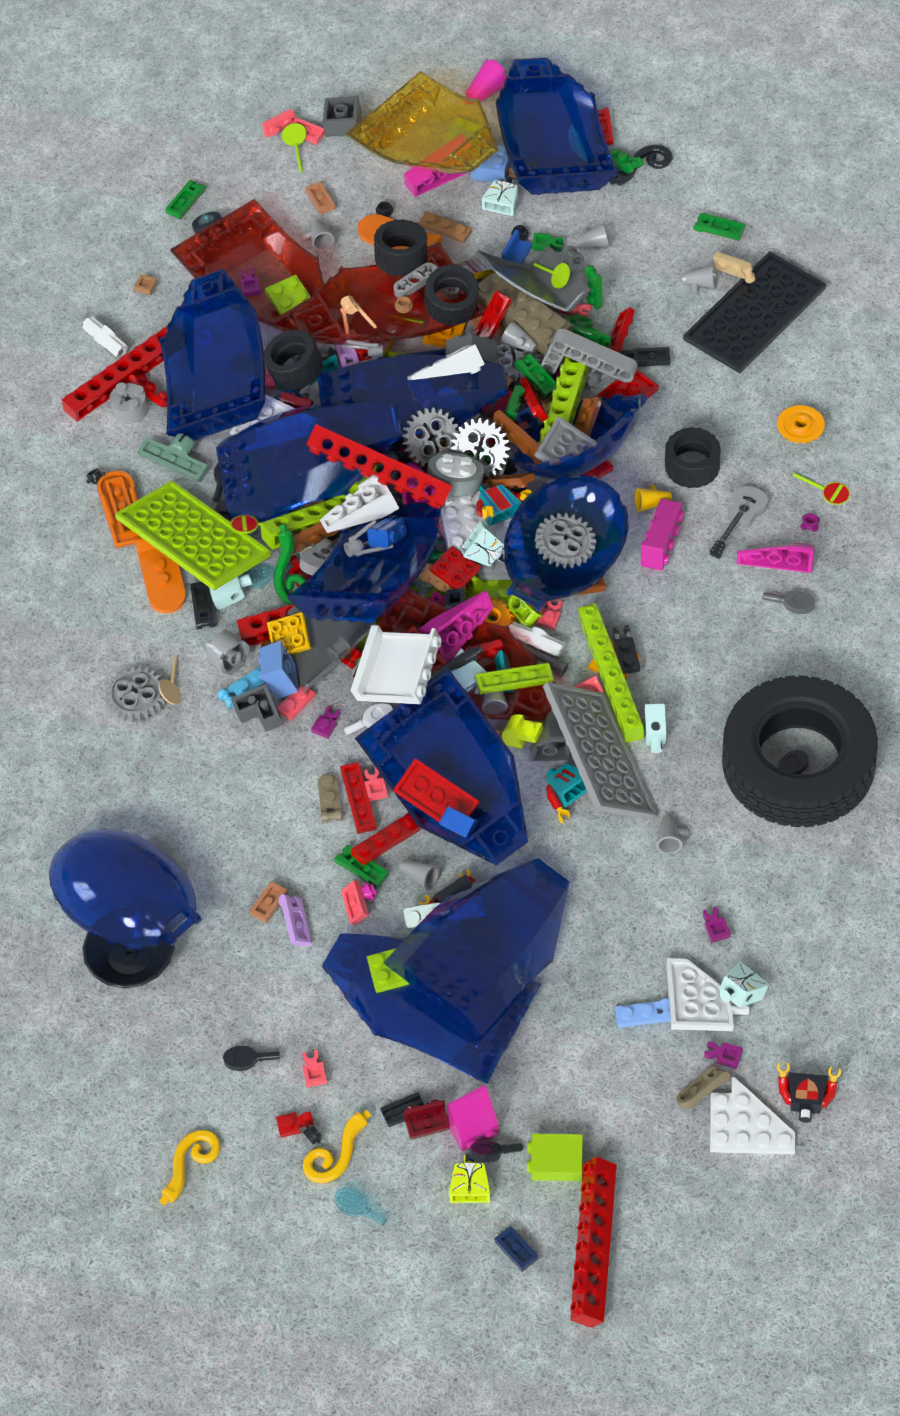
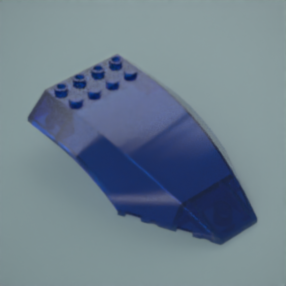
(552, 130)
(213, 359)
(388, 382)
(273, 471)
(373, 582)
(464, 748)
(485, 943)
(412, 1017)

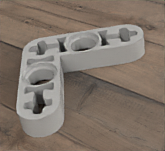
(418, 273)

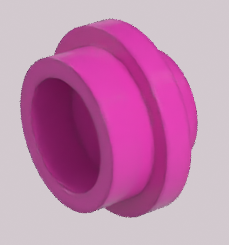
(369, 891)

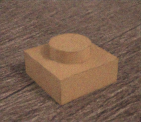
(145, 284)

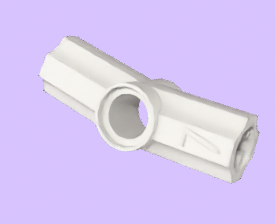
(105, 337)
(537, 639)

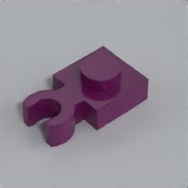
(249, 284)
(326, 724)
(715, 927)
(727, 1054)

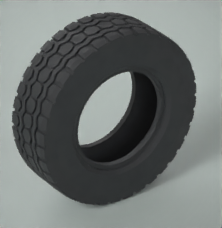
(796, 797)

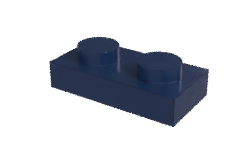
(516, 1248)

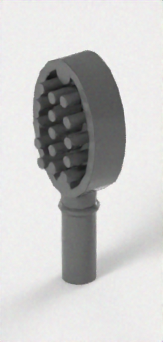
(794, 601)

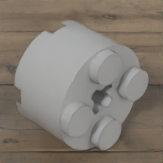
(128, 403)
(229, 648)

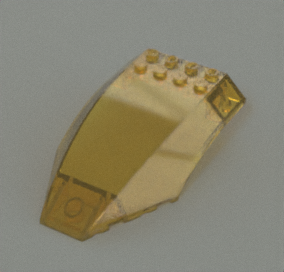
(428, 129)

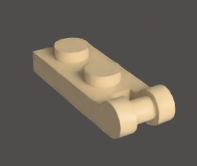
(734, 266)

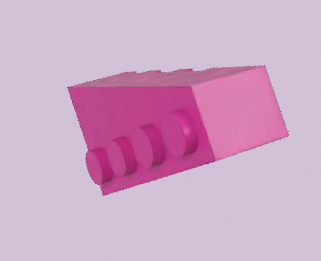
(421, 181)
(661, 534)

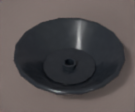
(114, 968)

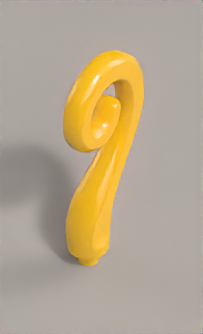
(351, 1129)
(176, 1184)

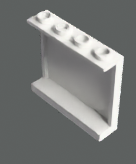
(395, 666)

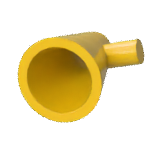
(649, 498)

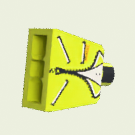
(469, 1182)

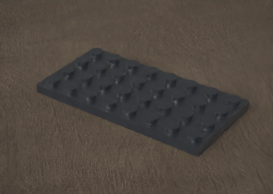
(754, 312)

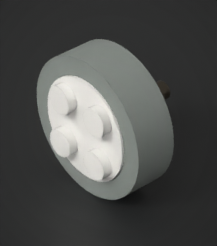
(457, 470)

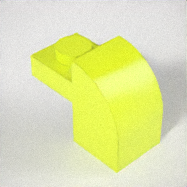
(520, 730)

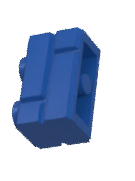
(386, 532)

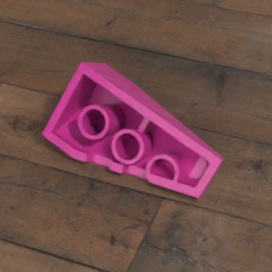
(786, 557)
(458, 624)

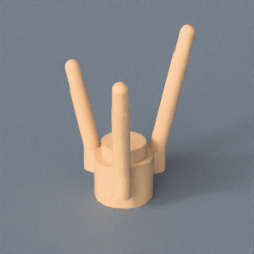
(350, 306)

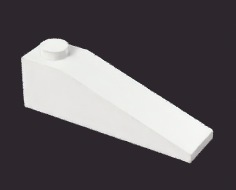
(460, 361)
(365, 505)

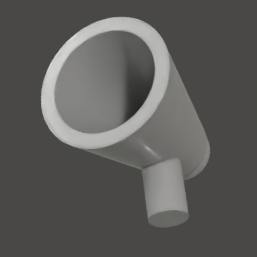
(319, 235)
(593, 238)
(700, 277)
(517, 337)
(494, 702)
(669, 836)
(421, 872)

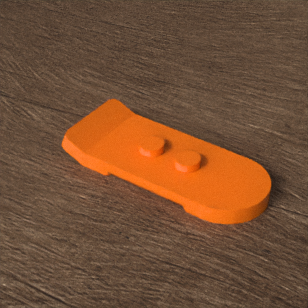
(370, 223)
(115, 493)
(161, 578)

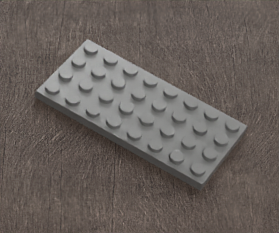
(599, 751)

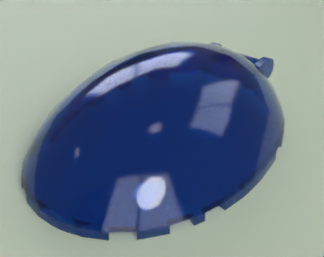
(610, 431)
(585, 498)
(122, 888)

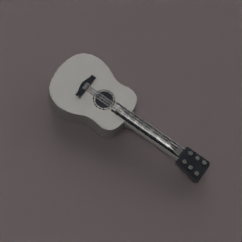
(747, 505)
(313, 558)

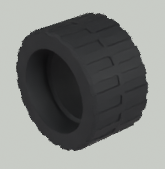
(400, 233)
(451, 312)
(286, 346)
(692, 474)

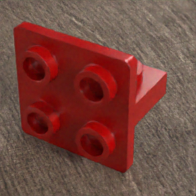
(455, 569)

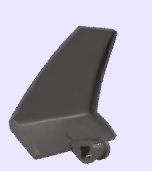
(538, 282)
(330, 644)

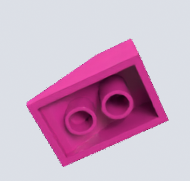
(472, 1118)

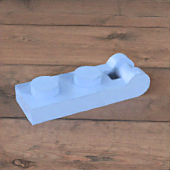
(642, 1013)

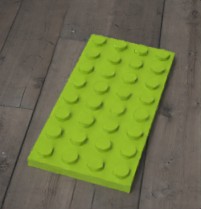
(192, 535)

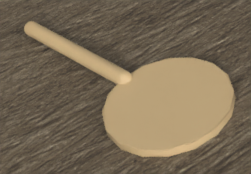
(168, 689)

